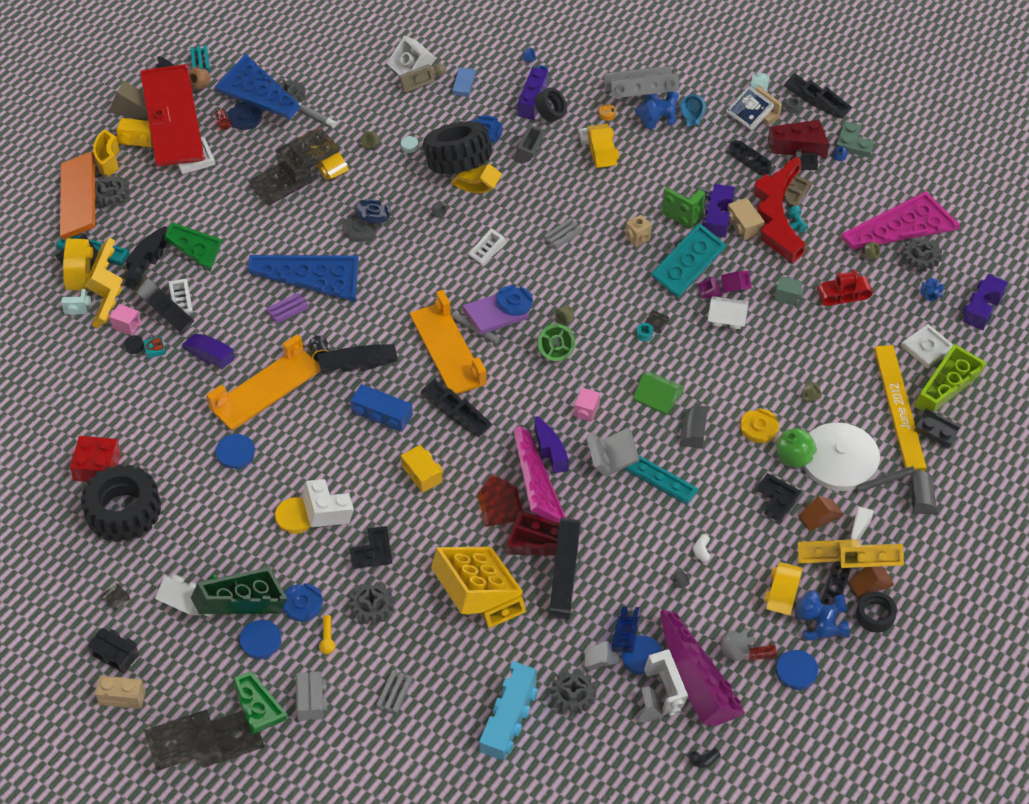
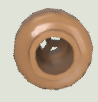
(199, 78)

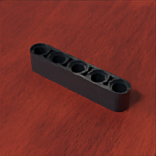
(564, 568)

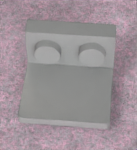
(613, 452)

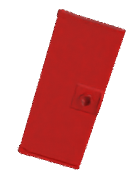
(172, 115)

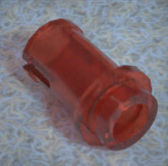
(223, 121)
(763, 652)

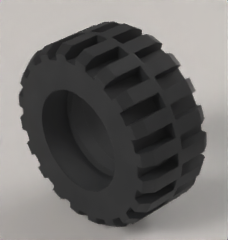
(457, 147)
(128, 522)

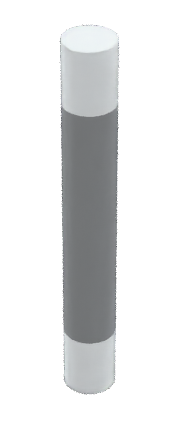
(316, 115)

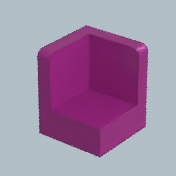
(736, 281)

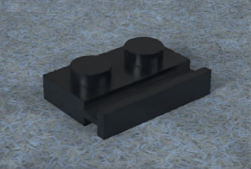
(937, 428)

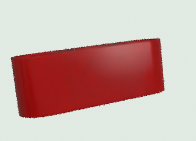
(845, 289)

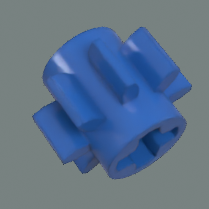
(932, 289)

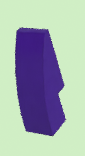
(209, 350)
(551, 446)

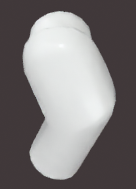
(700, 548)

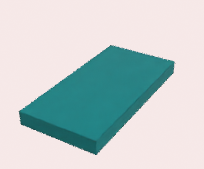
(688, 260)

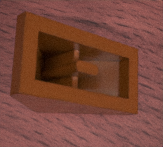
(819, 513)
(870, 580)

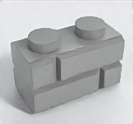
(310, 696)

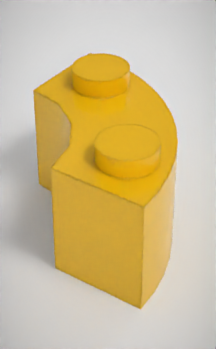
(602, 145)
(105, 153)
(332, 166)
(477, 179)
(76, 263)
(784, 588)

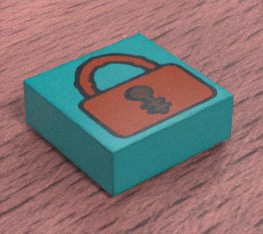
(154, 347)

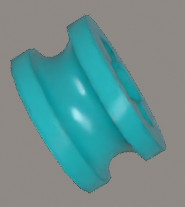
(644, 327)

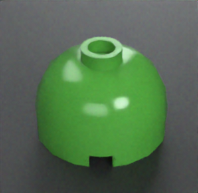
(556, 342)
(796, 447)

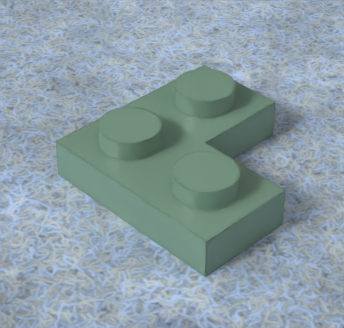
(852, 142)

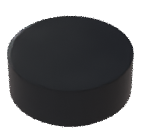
(134, 344)

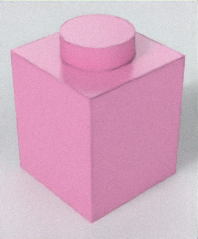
(125, 319)
(587, 404)

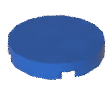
(493, 126)
(514, 300)
(235, 451)
(303, 602)
(260, 639)
(636, 661)
(797, 669)

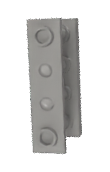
(641, 82)

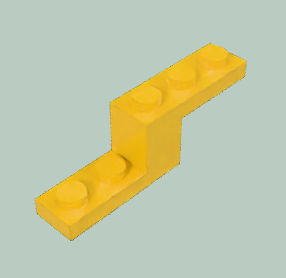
(104, 283)
(850, 553)

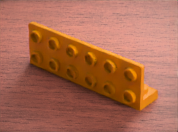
(447, 347)
(264, 387)

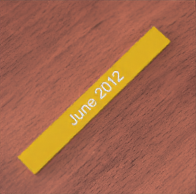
(899, 407)

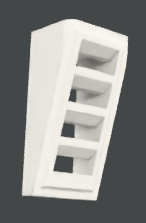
(491, 235)
(177, 285)
(861, 522)

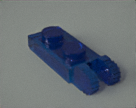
(626, 631)

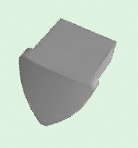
(600, 656)
(652, 709)

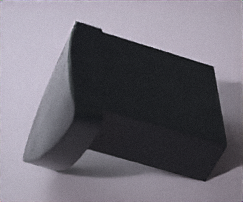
(808, 160)

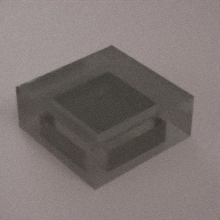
(657, 321)
(115, 597)

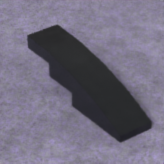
(816, 96)
(359, 356)
(456, 409)

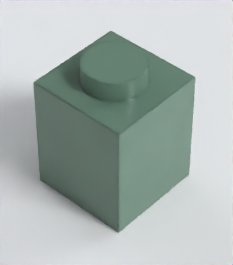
(789, 291)

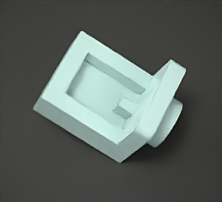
(760, 80)
(76, 305)

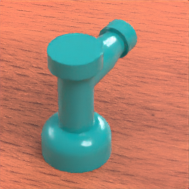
(794, 213)

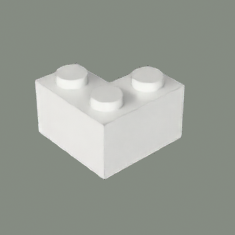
(326, 508)

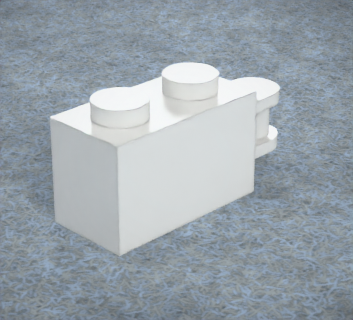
(178, 594)

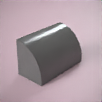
(529, 144)
(694, 427)
(922, 493)

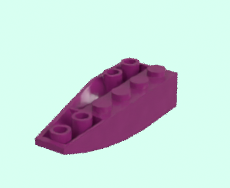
(705, 685)

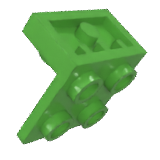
(683, 210)

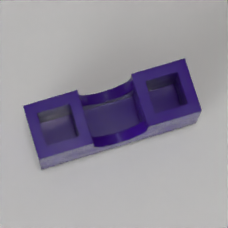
(536, 82)
(717, 220)
(989, 291)

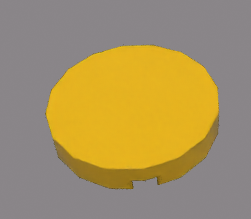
(759, 426)
(292, 516)

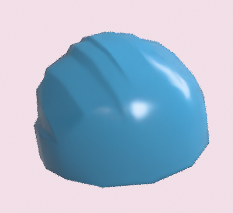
(693, 109)

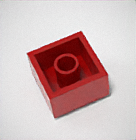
(93, 455)

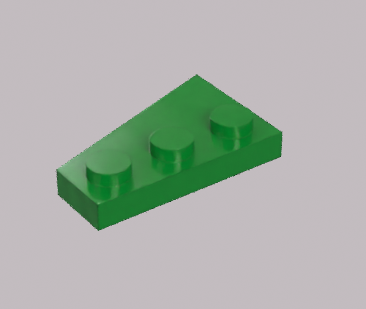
(195, 244)
(257, 703)

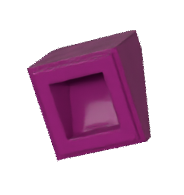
(709, 288)

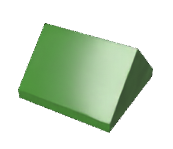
(657, 392)

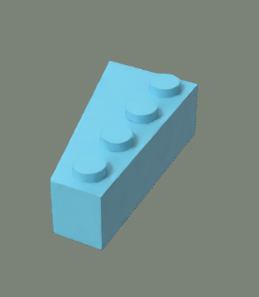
(509, 711)

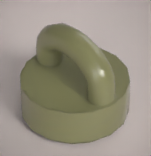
(370, 139)
(871, 251)
(564, 315)
(813, 391)

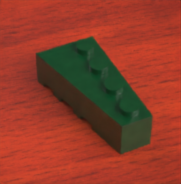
(240, 594)

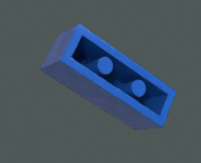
(381, 408)

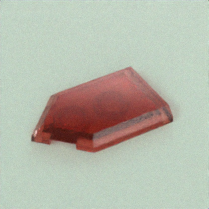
(498, 501)

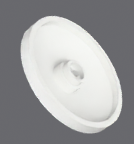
(842, 457)

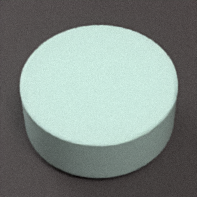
(409, 144)

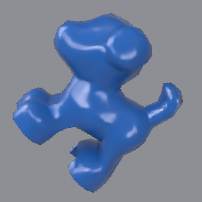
(655, 107)
(810, 608)

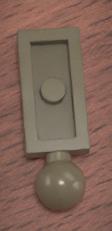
(421, 76)

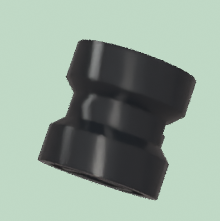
(318, 344)

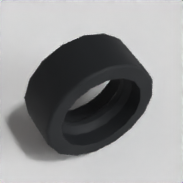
(544, 108)
(876, 625)

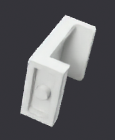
(664, 665)

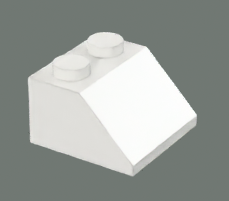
(409, 56)
(728, 312)

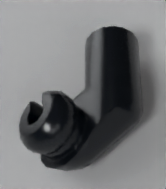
(704, 761)

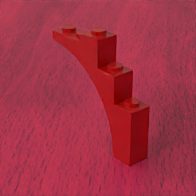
(777, 231)

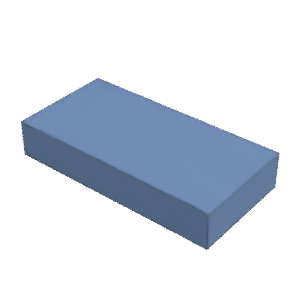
(464, 82)

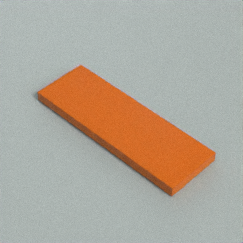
(77, 195)

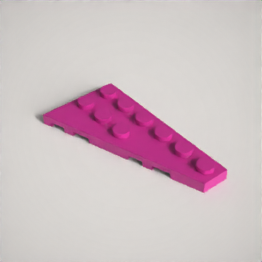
(910, 219)
(538, 485)

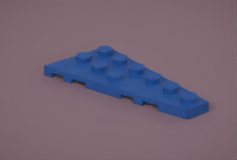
(254, 86)
(320, 273)

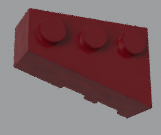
(802, 136)
(533, 536)

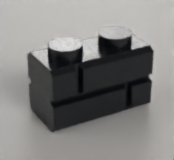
(113, 649)

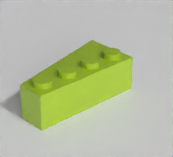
(951, 377)

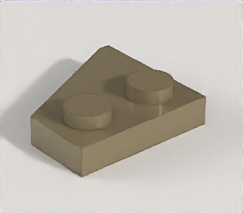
(797, 191)

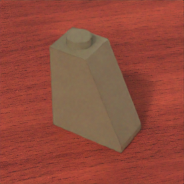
(129, 103)

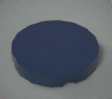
(245, 116)
(373, 211)

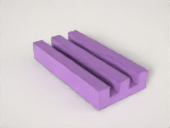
(285, 306)

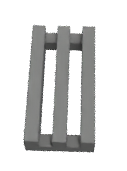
(561, 231)
(400, 677)

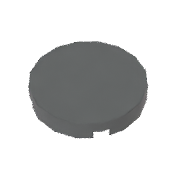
(358, 229)

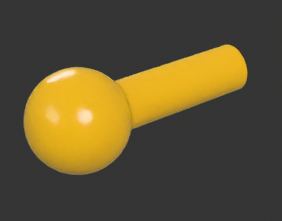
(327, 645)

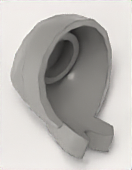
(735, 644)

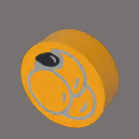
(607, 112)

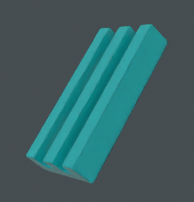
(200, 50)

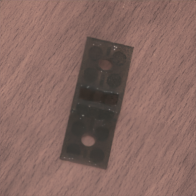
(293, 166)
(201, 738)

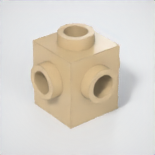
(638, 230)

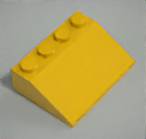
(474, 578)

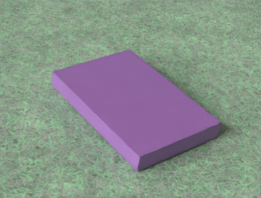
(487, 316)

